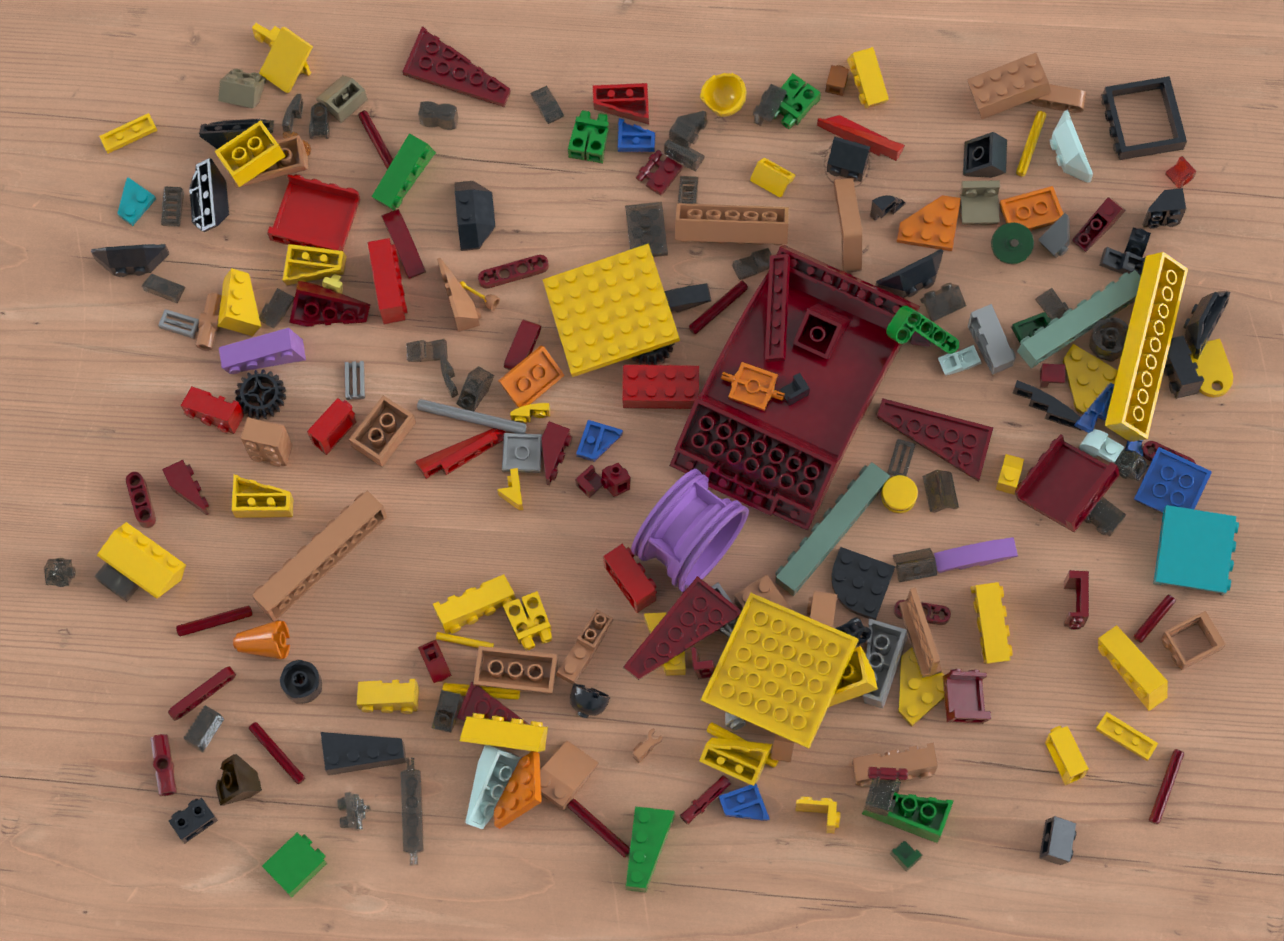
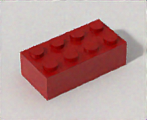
(387, 280)
(660, 386)

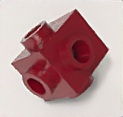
(615, 479)

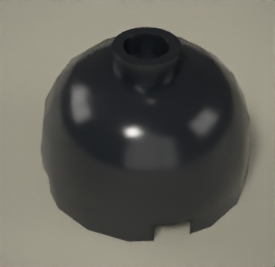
(588, 700)

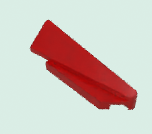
(856, 133)
(460, 453)

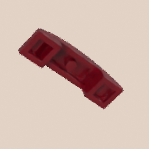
(404, 243)

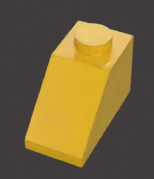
(1010, 474)

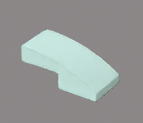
(959, 360)

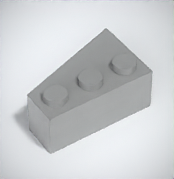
(991, 339)

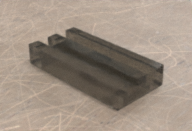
(905, 444)

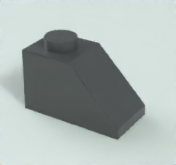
(1057, 237)

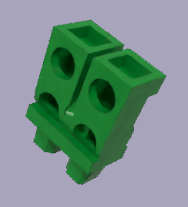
(797, 101)
(589, 130)

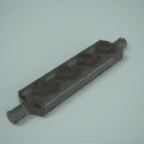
(412, 811)

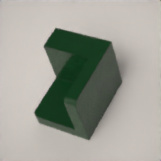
(905, 855)

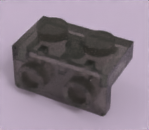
(769, 104)
(683, 154)
(943, 301)

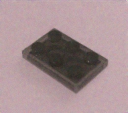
(647, 226)

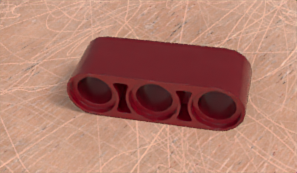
(522, 344)
(144, 507)

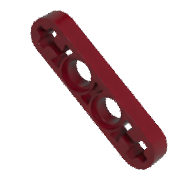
(512, 269)
(202, 693)

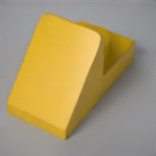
(513, 492)

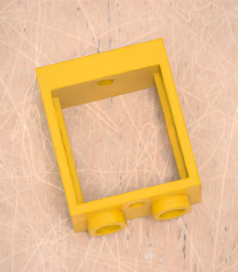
(1066, 754)

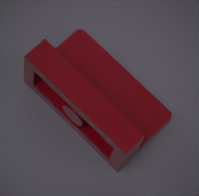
(702, 669)

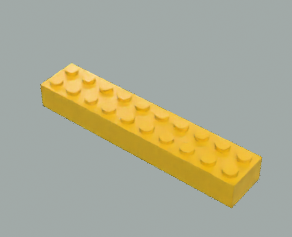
(1146, 347)

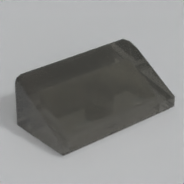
(163, 288)

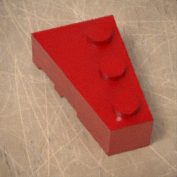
(623, 100)
(212, 410)

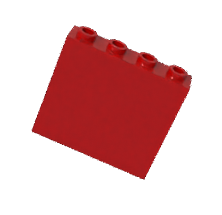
(314, 214)

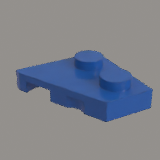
(634, 138)
(597, 440)
(744, 804)

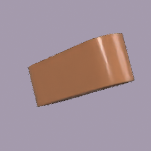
(1062, 99)

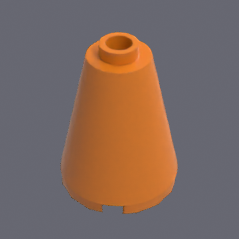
(264, 640)

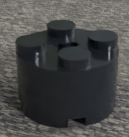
(299, 692)

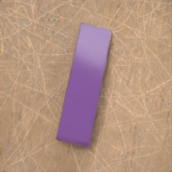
(976, 554)

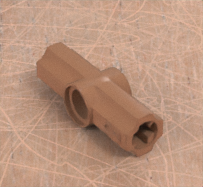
(209, 322)

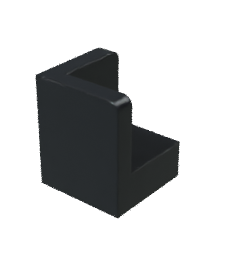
(796, 390)

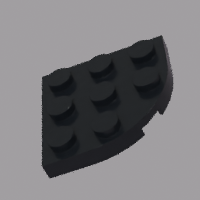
(860, 582)

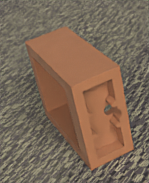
(1209, 631)

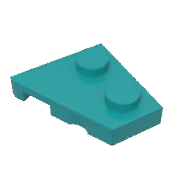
(134, 202)

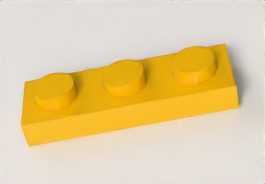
(128, 133)
(1126, 736)

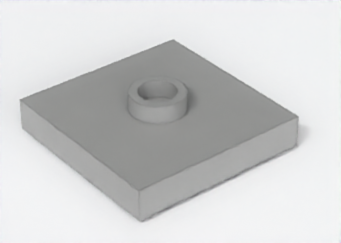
(522, 452)

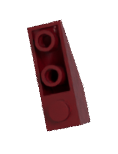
(1098, 224)
(554, 443)
(181, 482)

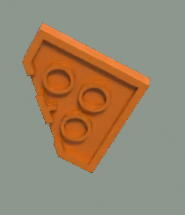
(932, 225)
(521, 791)

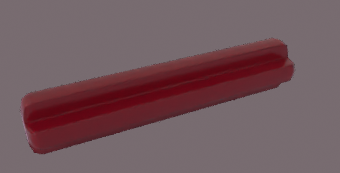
(1154, 618)

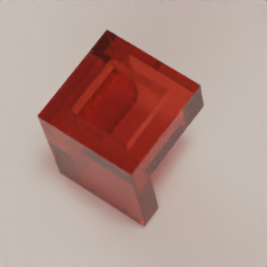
(1181, 173)

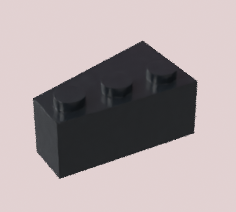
(1181, 370)

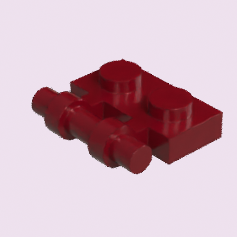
(664, 175)

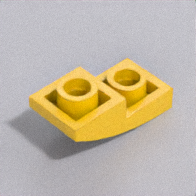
(524, 413)

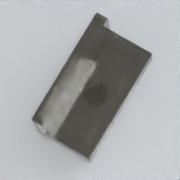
(940, 490)
(915, 565)

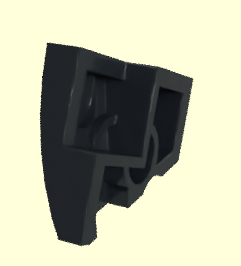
(884, 204)

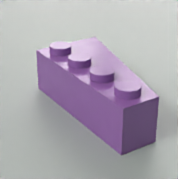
(262, 351)

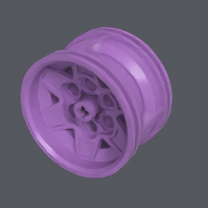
(689, 529)

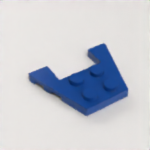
(1099, 409)

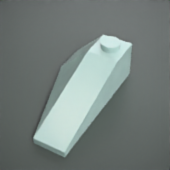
(490, 780)

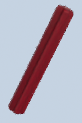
(375, 138)
(718, 307)
(213, 621)
(277, 753)
(1166, 786)
(599, 828)

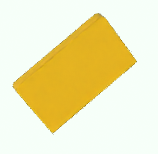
(771, 177)

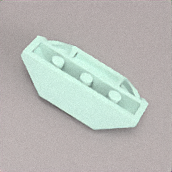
(1069, 149)

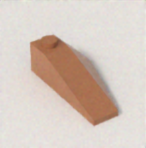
(462, 306)

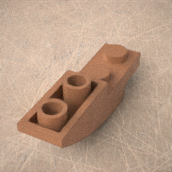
(585, 647)

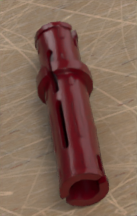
(698, 806)

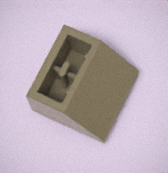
(241, 88)
(343, 97)

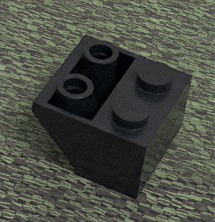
(1166, 209)

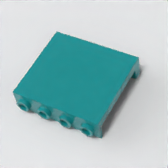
(1195, 549)

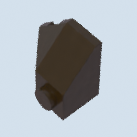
(237, 781)

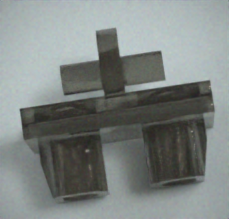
(355, 811)

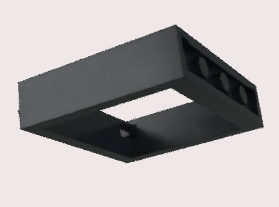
(1127, 152)

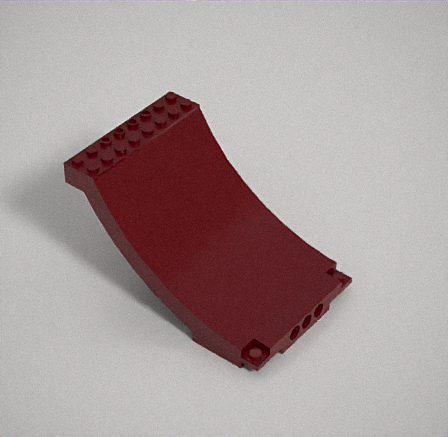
(790, 453)

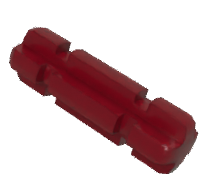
(887, 773)

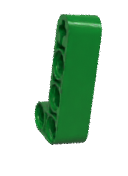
(909, 320)

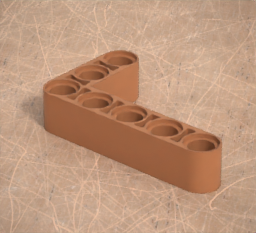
(849, 224)

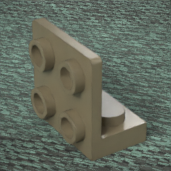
(979, 202)

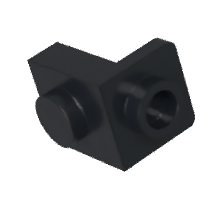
(1138, 241)

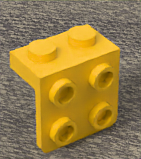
(825, 805)

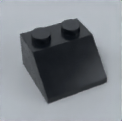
(985, 156)
(848, 159)

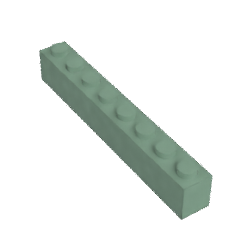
(1080, 320)
(831, 529)

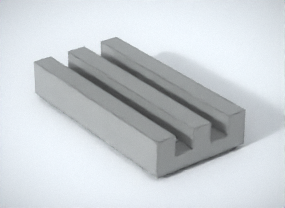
(194, 328)
(354, 366)

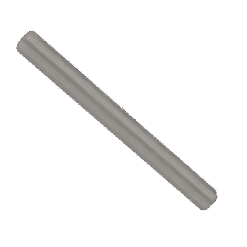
(471, 416)

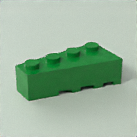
(403, 172)
(917, 815)
(647, 841)

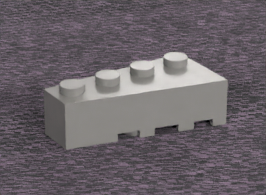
(883, 654)

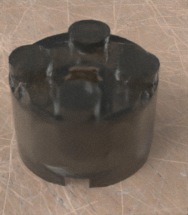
(1100, 343)

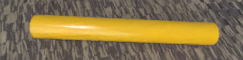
(462, 640)

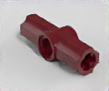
(162, 753)

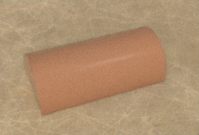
(293, 162)

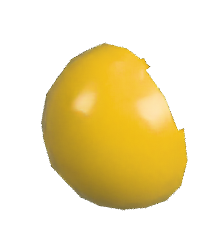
(724, 94)

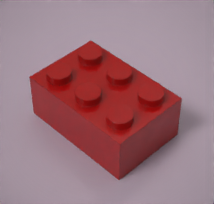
(630, 577)

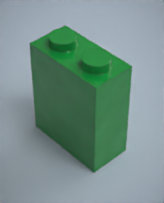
(295, 864)

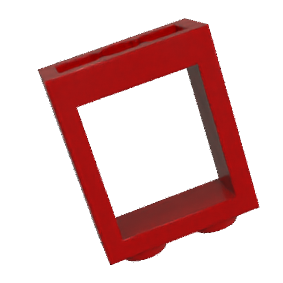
(332, 426)

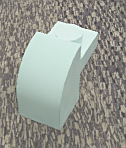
(1100, 444)

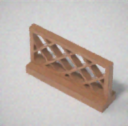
(920, 635)

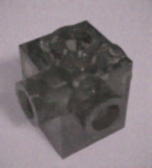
(1131, 465)
(59, 572)

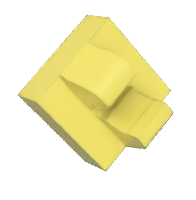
(333, 283)

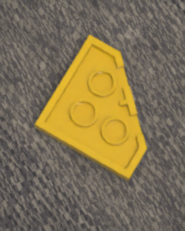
(1086, 377)
(916, 693)

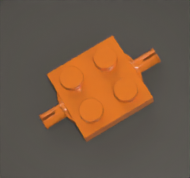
(753, 386)

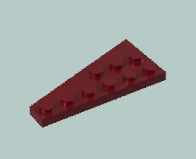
(447, 68)
(948, 437)
(689, 621)

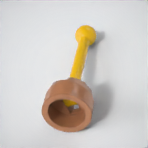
(490, 301)

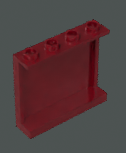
(1066, 484)

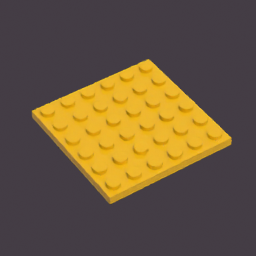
(610, 310)
(779, 670)

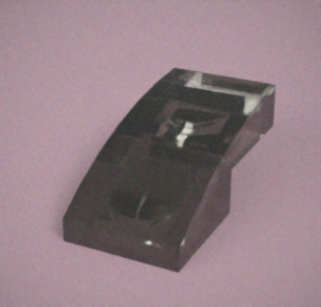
(547, 104)
(293, 111)
(752, 265)
(1052, 304)
(276, 309)
(426, 351)
(448, 373)

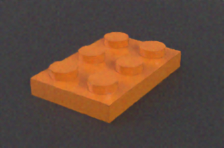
(1032, 209)
(531, 377)

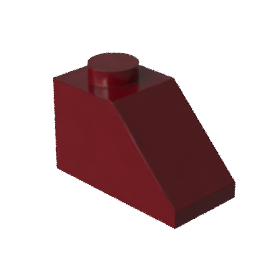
(434, 661)

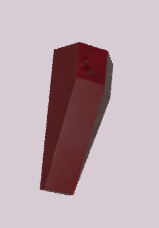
(324, 306)

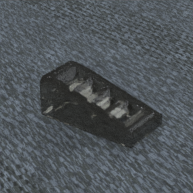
(688, 180)
(172, 194)

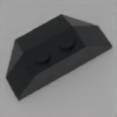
(223, 131)
(208, 196)
(474, 214)
(131, 259)
(913, 277)
(1204, 320)

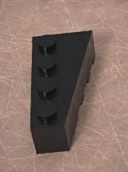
(360, 752)

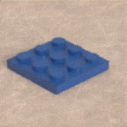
(1172, 482)

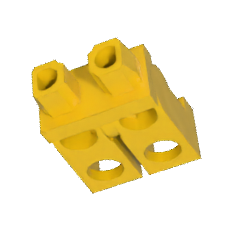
(532, 626)

